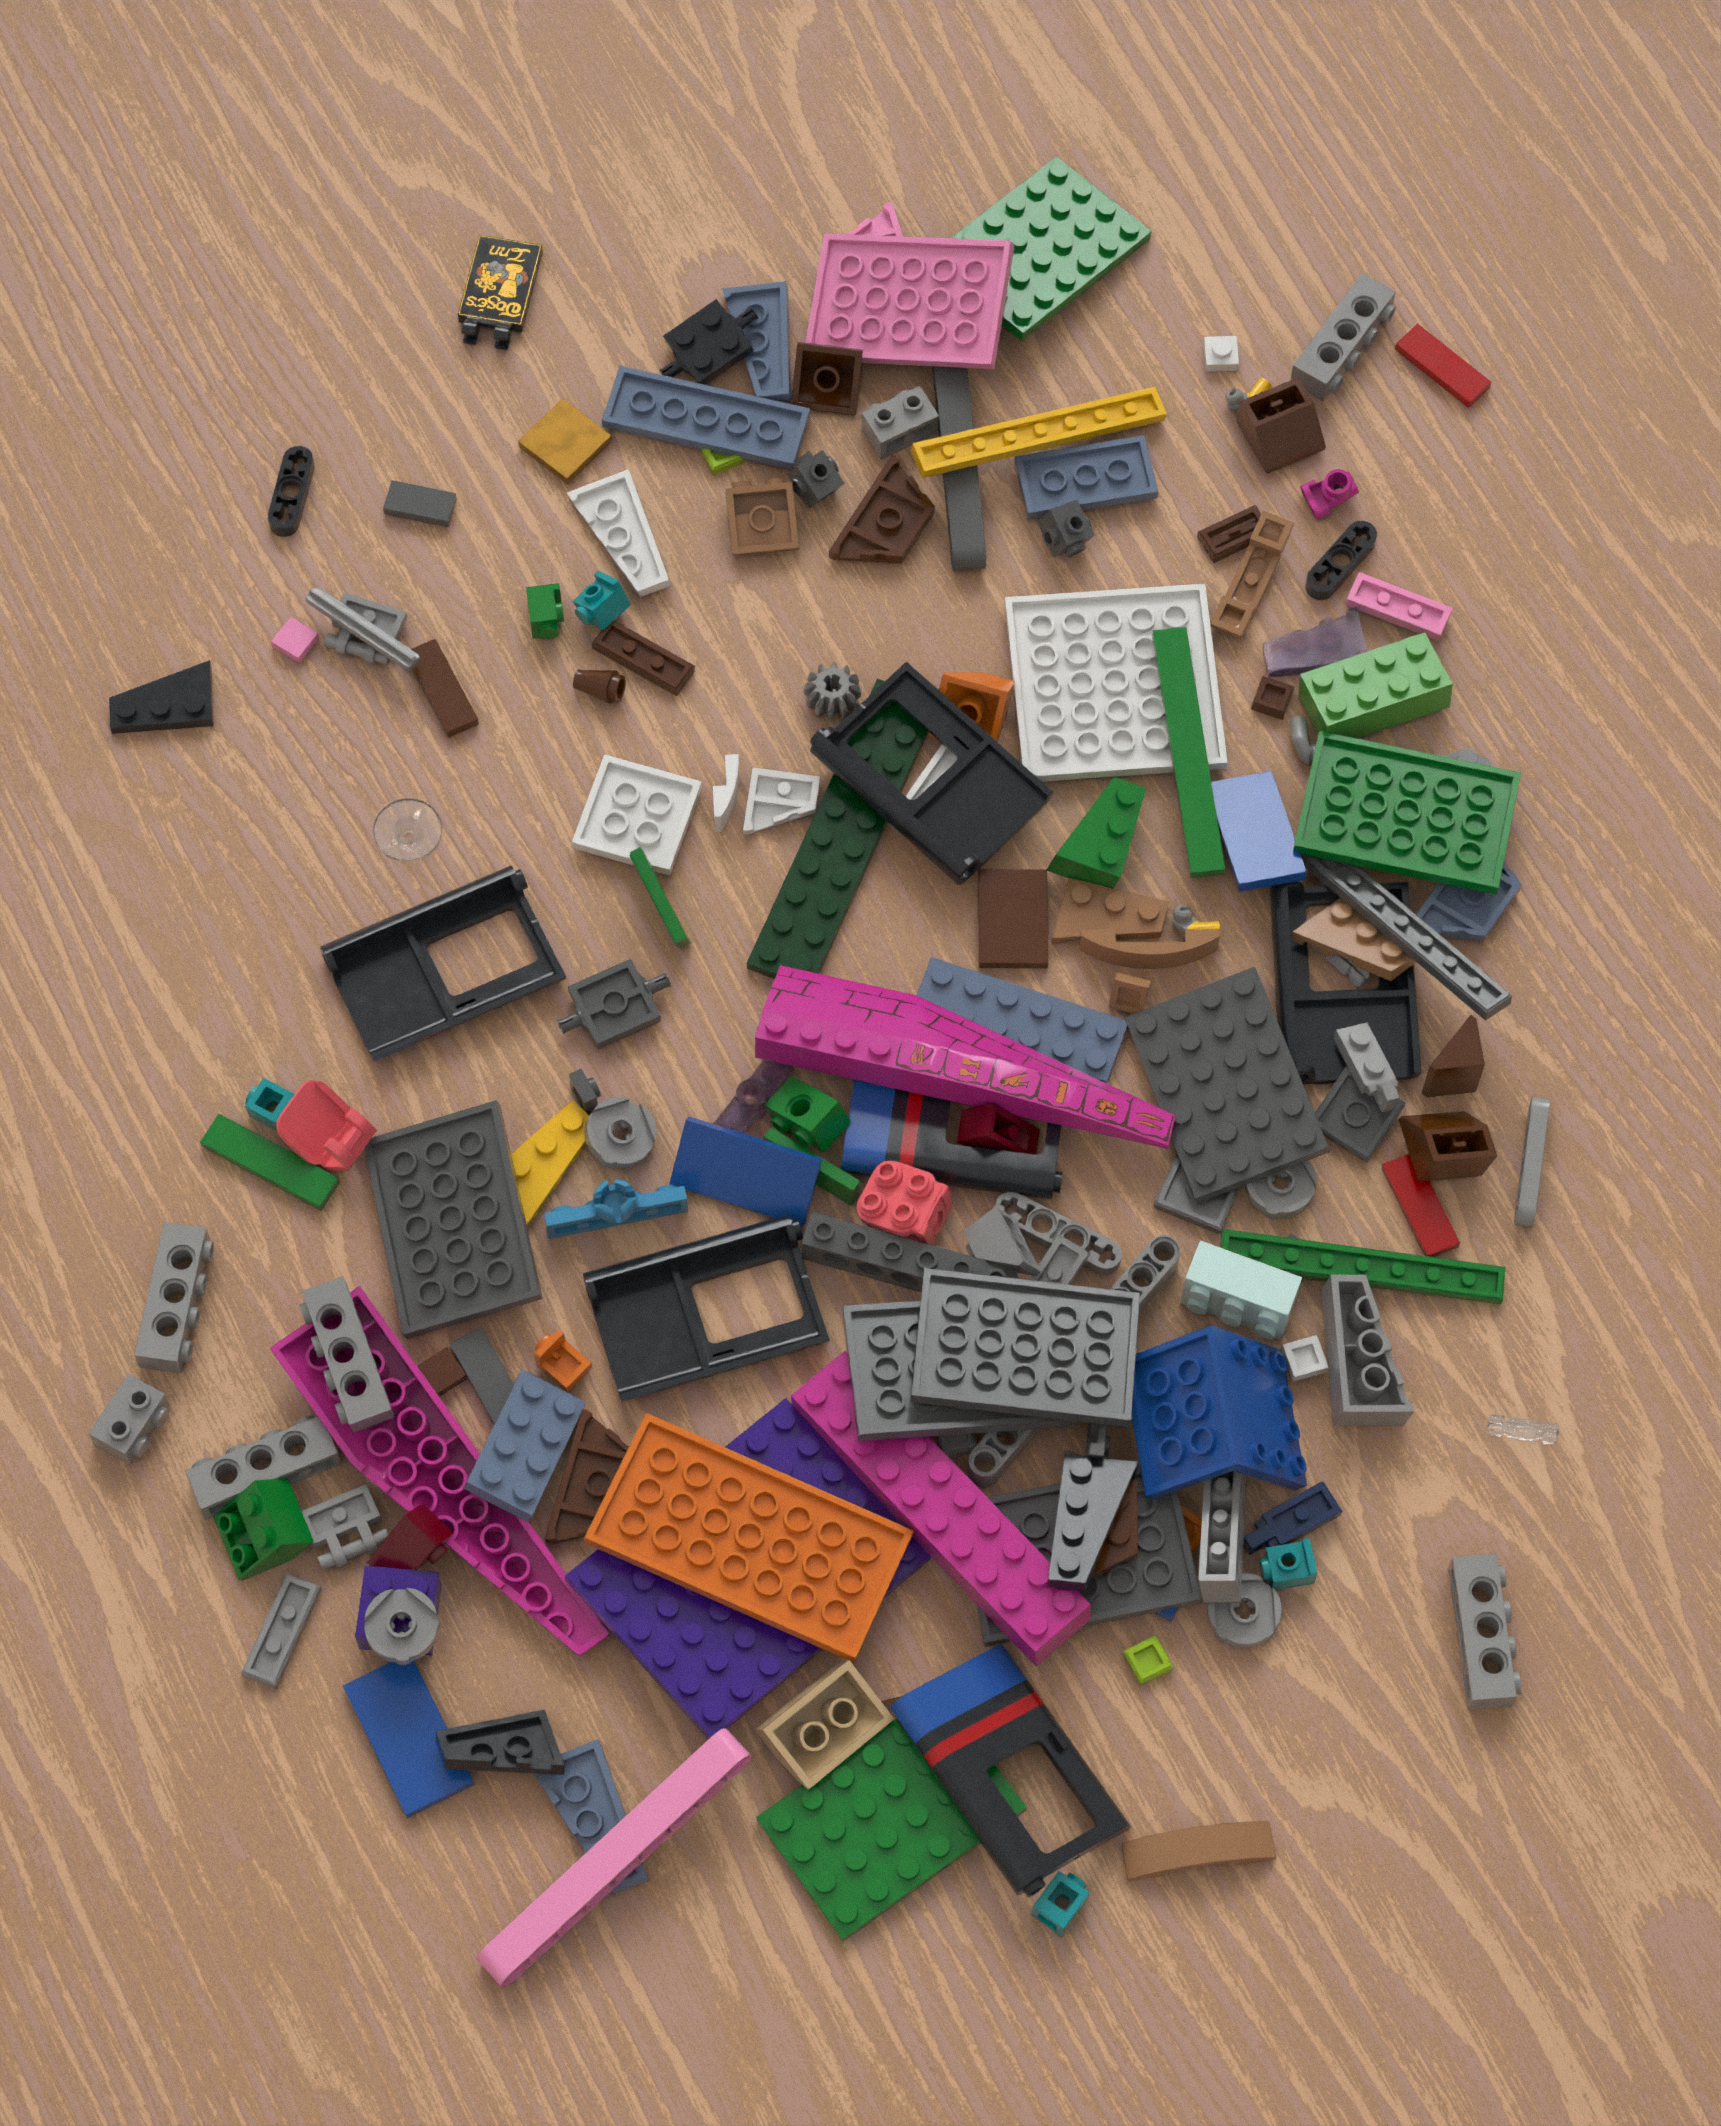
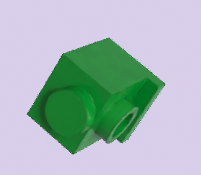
(545, 610)

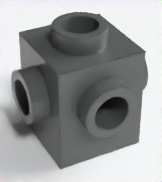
(815, 477)
(1066, 529)

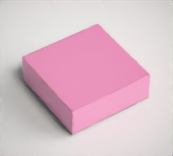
(295, 640)

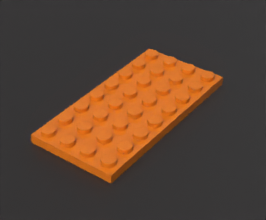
(749, 1537)

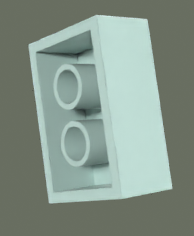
(1240, 1291)

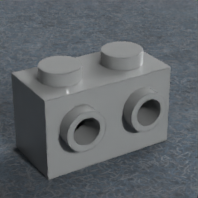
(899, 422)
(130, 1420)

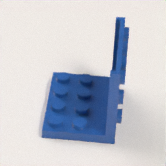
(1214, 1409)

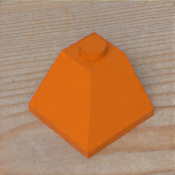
(980, 697)

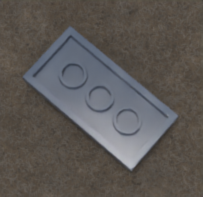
(1091, 473)
(524, 1445)

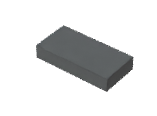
(420, 503)

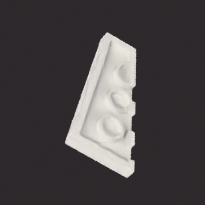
(620, 524)

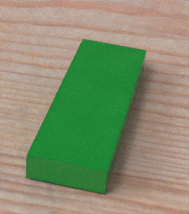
(659, 898)
(830, 1176)

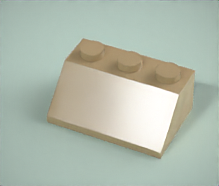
(824, 1723)

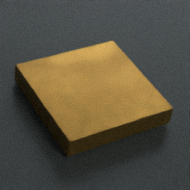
(565, 441)

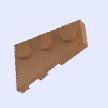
(1103, 907)
(1348, 934)

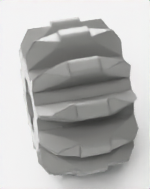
(844, 692)

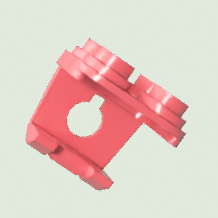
(323, 1128)
(905, 1202)

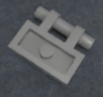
(384, 617)
(340, 1517)

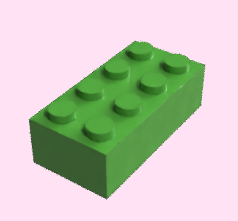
(1376, 689)

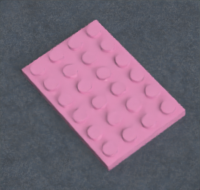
(912, 298)

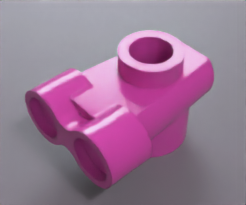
(1322, 495)

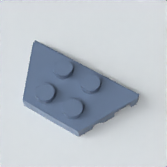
(1467, 912)

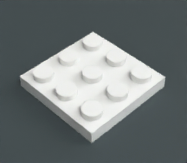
(636, 809)

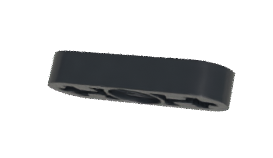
(294, 504)
(1337, 573)

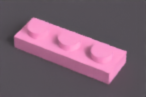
(1399, 606)

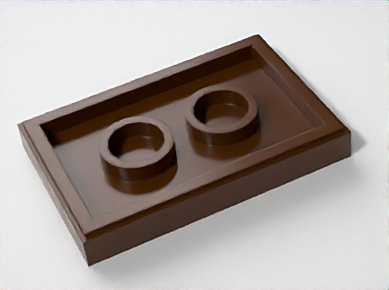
(1013, 918)

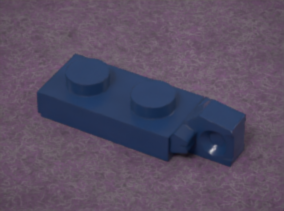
(1293, 1519)

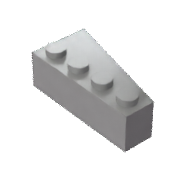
(1361, 1368)

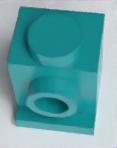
(601, 601)
(264, 1097)
(1282, 1577)
(1065, 1887)

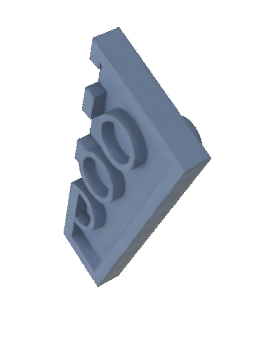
(768, 335)
(589, 1800)

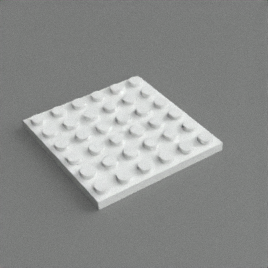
(1092, 680)

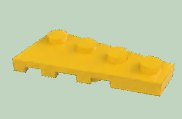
(547, 1156)

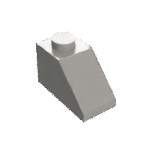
(1000, 1241)

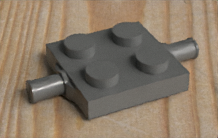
(614, 1003)

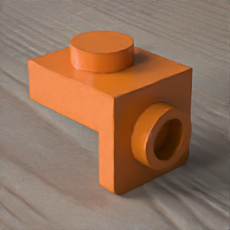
(561, 1360)

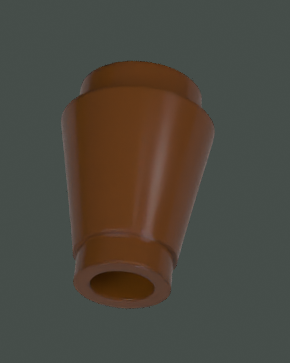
(601, 684)

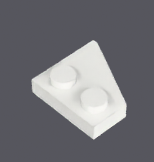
(779, 798)

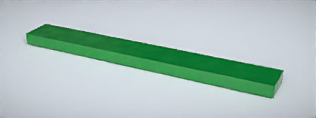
(1188, 753)
(1381, 1267)

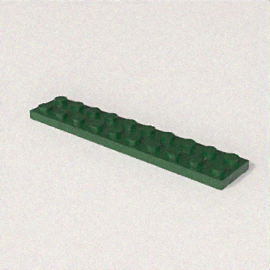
(835, 851)

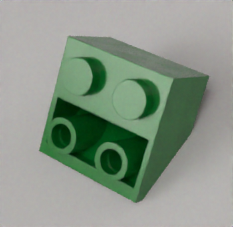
(263, 1527)

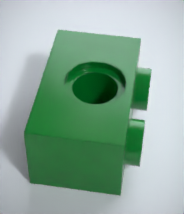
(807, 1114)

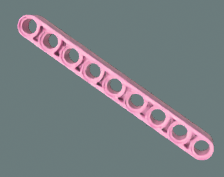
(613, 1858)

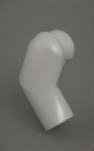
(1300, 739)

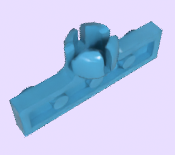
(615, 1206)

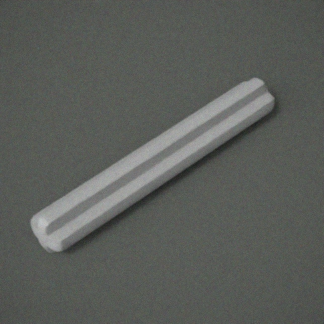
(362, 628)

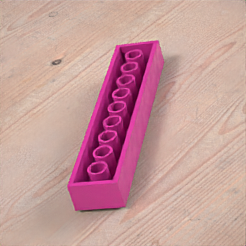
(949, 1520)

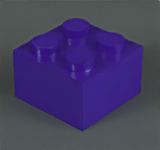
(381, 1579)

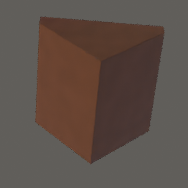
(827, 378)
(1458, 1064)

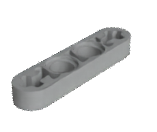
(1531, 1162)
(1062, 1226)

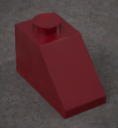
(996, 1129)
(413, 1541)

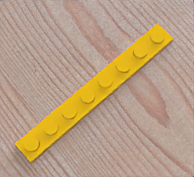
(1038, 432)

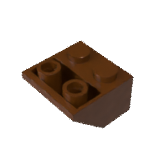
(1281, 425)
(1447, 1145)

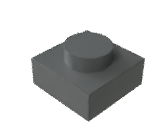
(585, 1090)

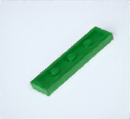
(269, 1162)

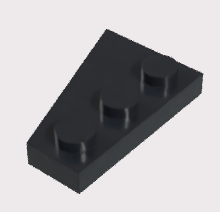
(166, 703)
(503, 1745)

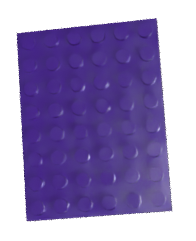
(698, 1649)

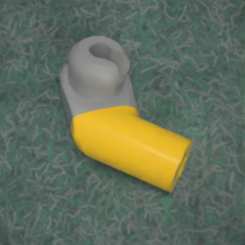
(1234, 396)
(1184, 920)

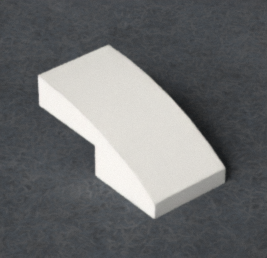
(725, 796)

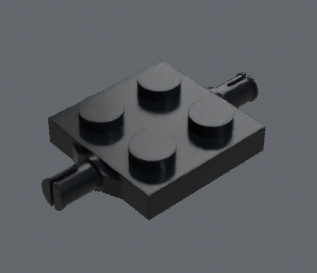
(708, 343)

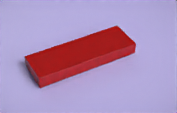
(1443, 365)
(1420, 1208)

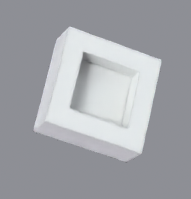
(1221, 353)
(1305, 1358)

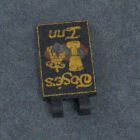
(499, 288)

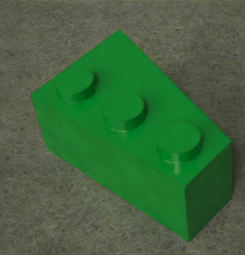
(1102, 838)

